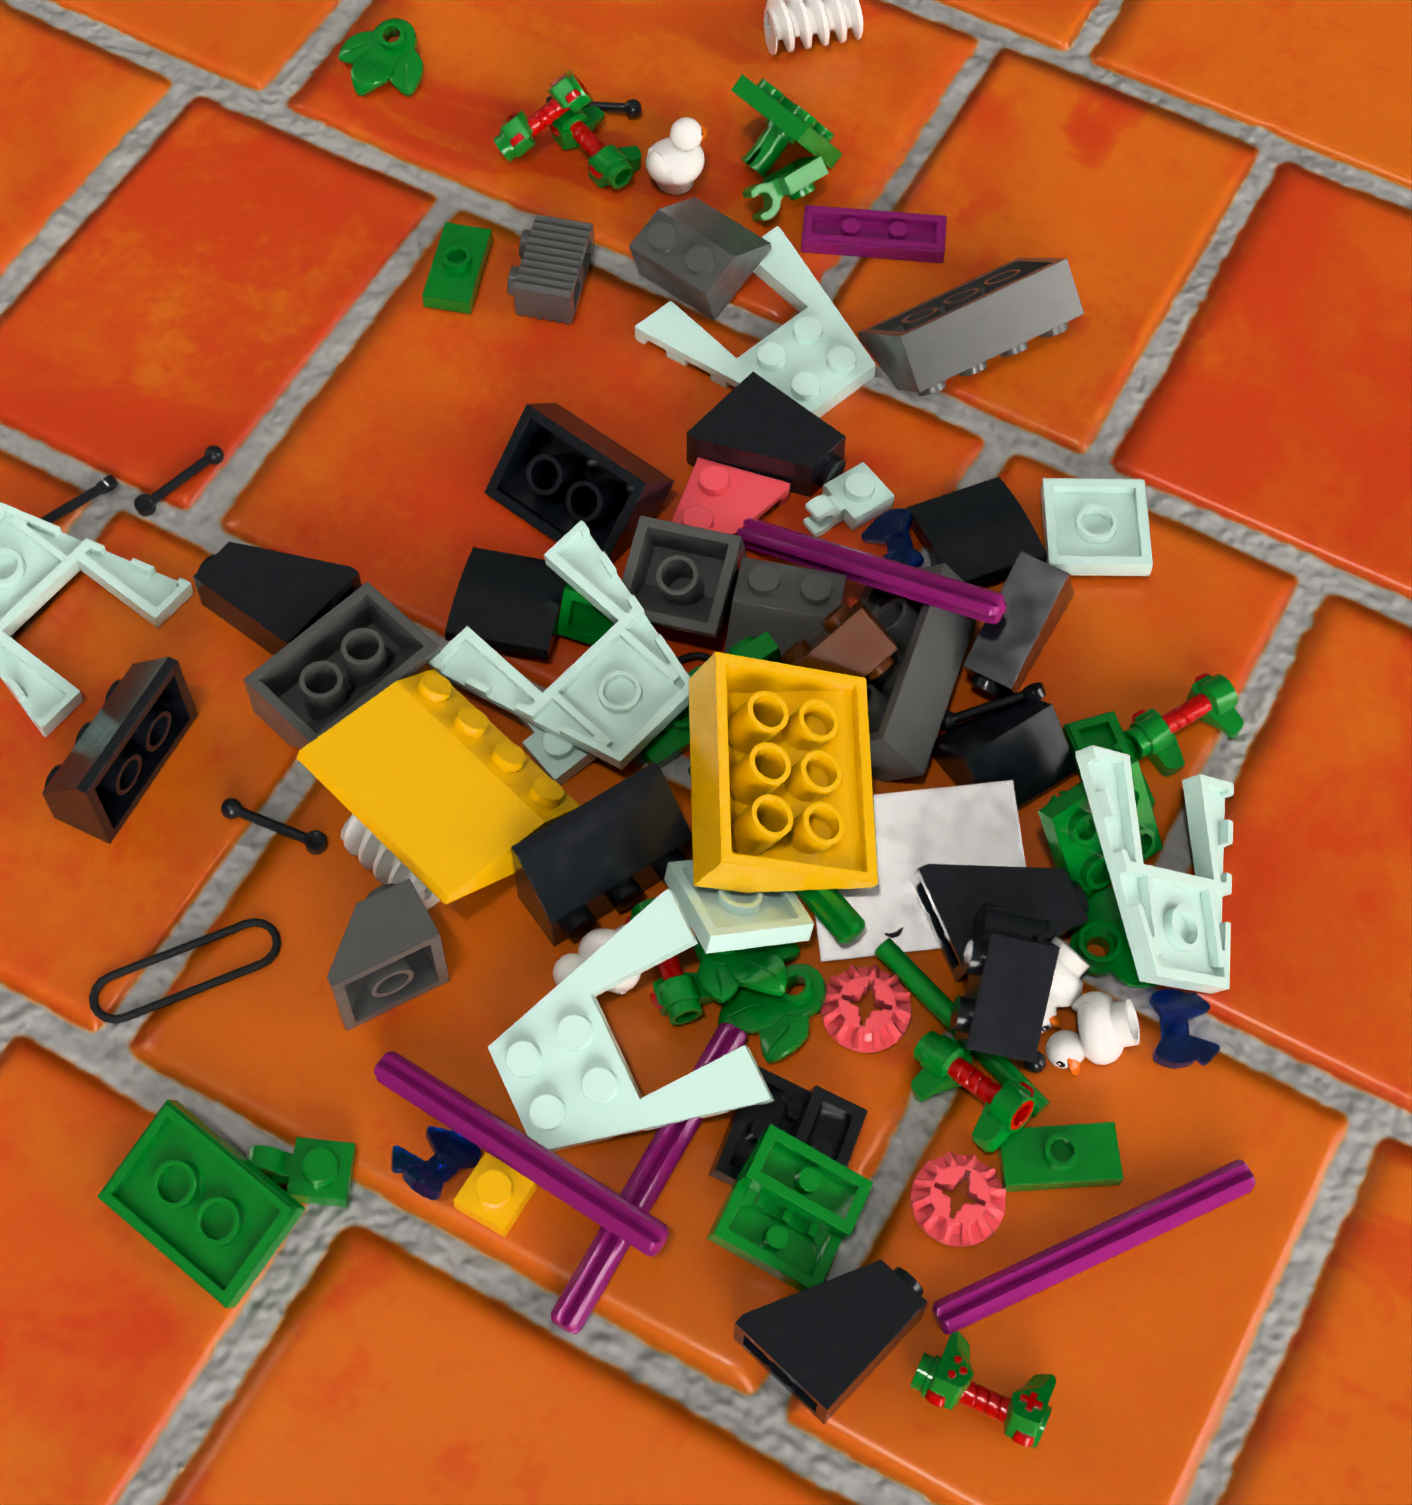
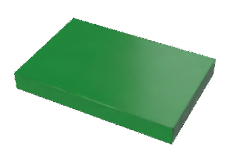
(201, 1203)

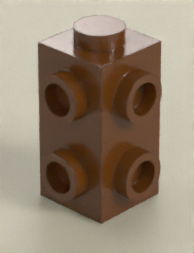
(849, 645)

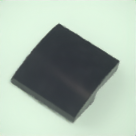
(976, 531)
(508, 602)
(810, 1116)

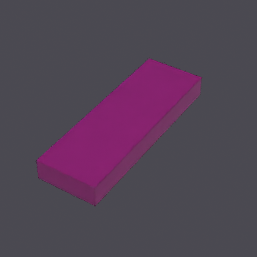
(874, 234)

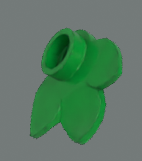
(379, 61)
(1107, 931)
(751, 968)
(780, 1020)

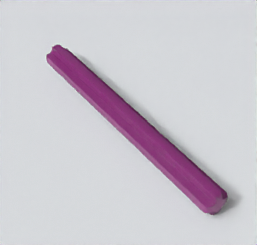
(874, 571)
(522, 1154)
(642, 1190)
(1092, 1246)

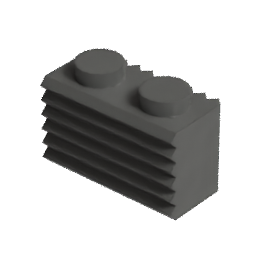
(552, 268)

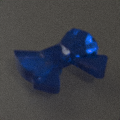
(893, 530)
(1176, 1046)
(450, 1155)

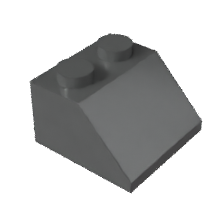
(697, 254)
(683, 575)
(782, 601)
(386, 955)

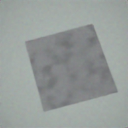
(922, 828)

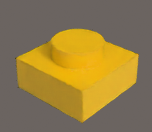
(494, 1194)

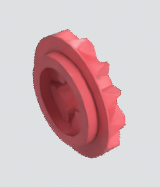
(883, 1027)
(932, 1207)

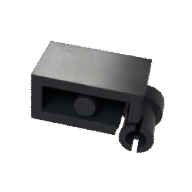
(1005, 984)

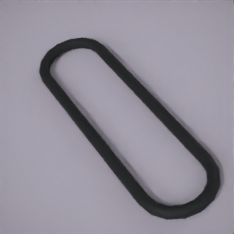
(93, 997)

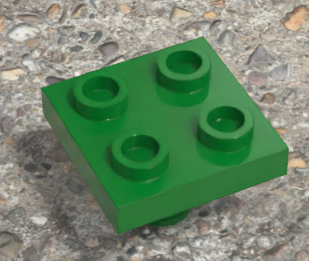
(785, 125)
(1074, 836)

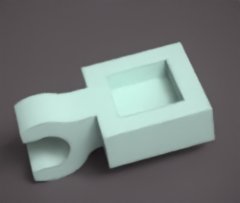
(850, 498)
(554, 755)

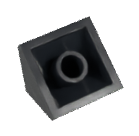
(1009, 744)

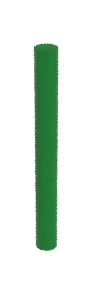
(941, 1006)

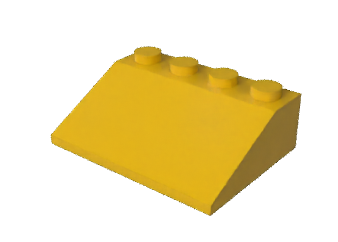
(780, 778)
(436, 783)

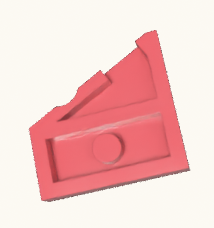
(725, 496)

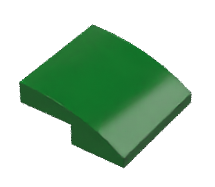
(790, 1209)

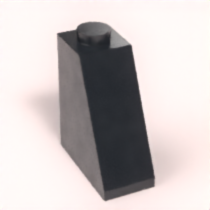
(770, 436)
(271, 592)
(1007, 650)
(955, 893)
(833, 1333)

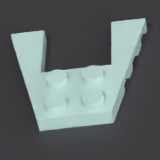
(807, 358)
(33, 568)
(607, 699)
(1166, 914)
(570, 1070)

